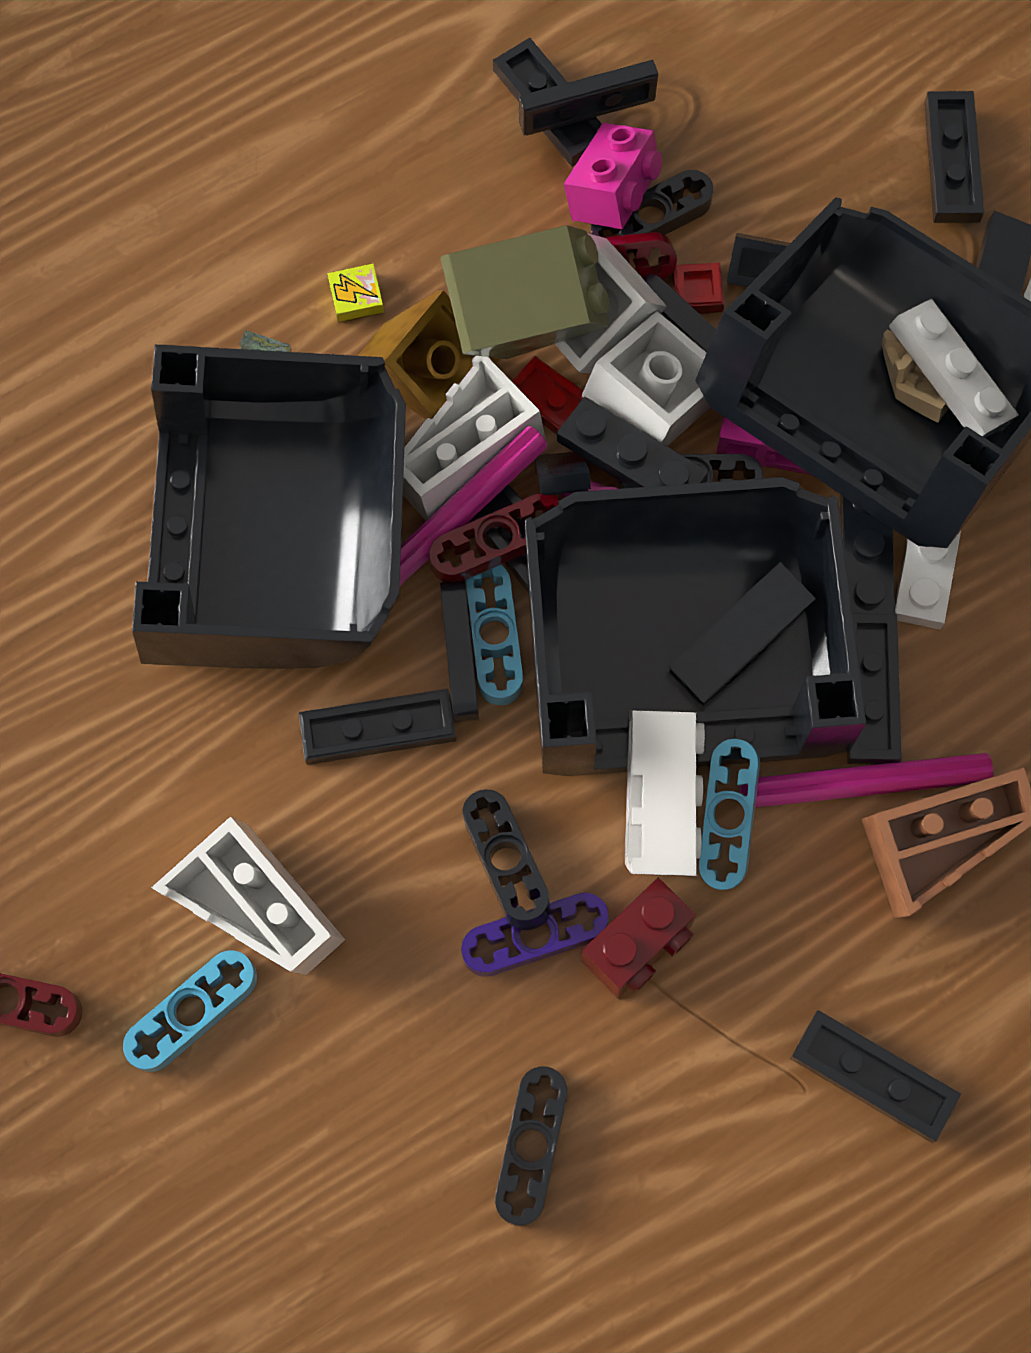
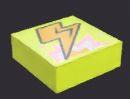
(355, 292)

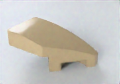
(909, 381)

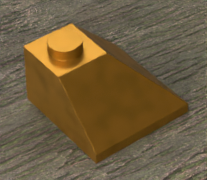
(423, 353)

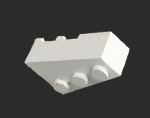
(464, 435)
(663, 793)
(252, 897)

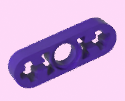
(494, 935)

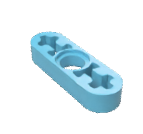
(485, 668)
(713, 851)
(167, 1046)

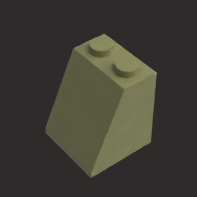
(526, 292)

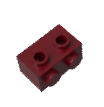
(638, 937)

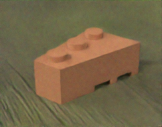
(943, 836)

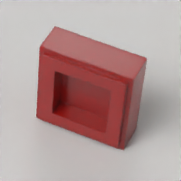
(700, 286)

